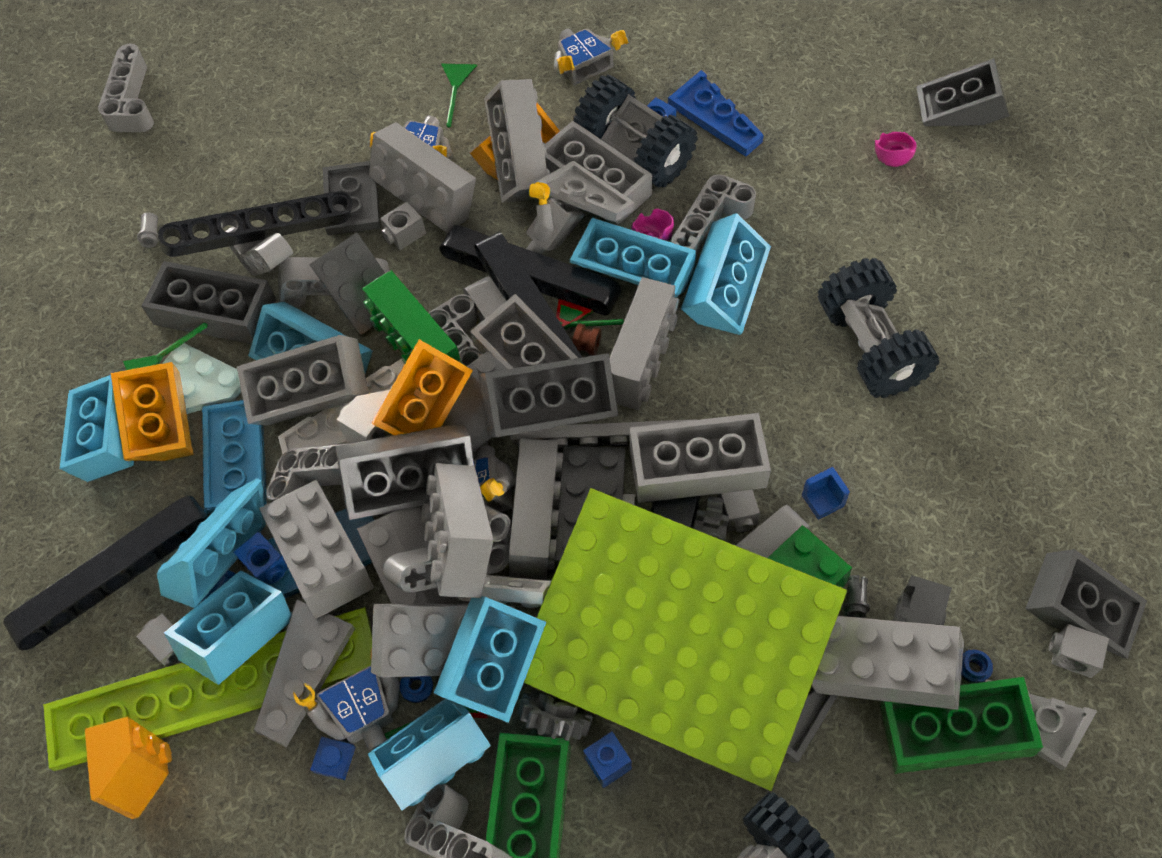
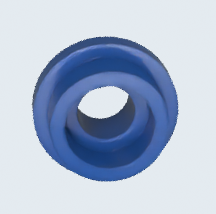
(984, 663)
(420, 694)

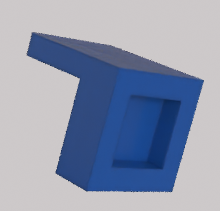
(825, 493)

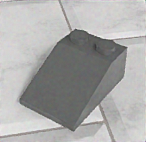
(964, 97)
(469, 405)
(1086, 596)

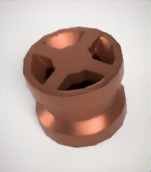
(587, 339)

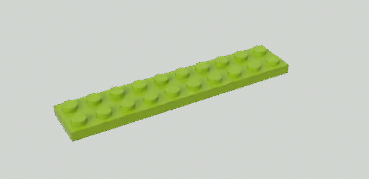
(182, 698)

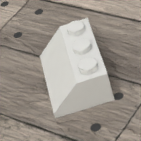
(357, 418)

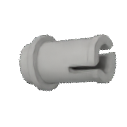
(148, 231)

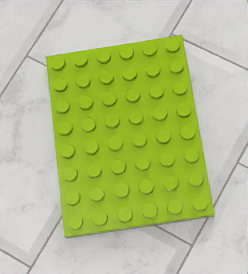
(683, 637)

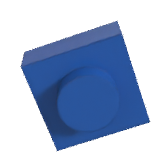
(333, 758)

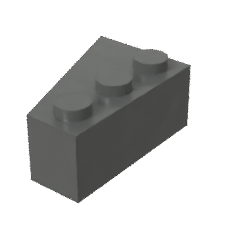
(922, 602)

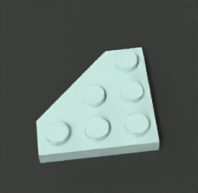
(204, 378)

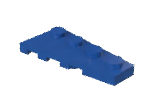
(710, 110)

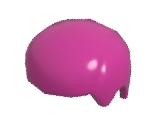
(895, 148)
(658, 224)

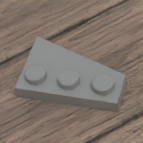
(587, 191)
(1060, 728)

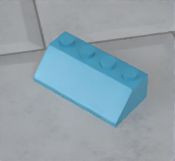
(633, 255)
(726, 275)
(287, 328)
(210, 549)

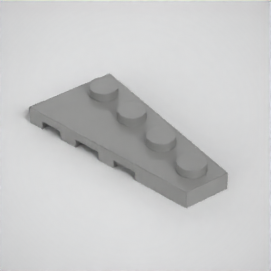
(305, 657)

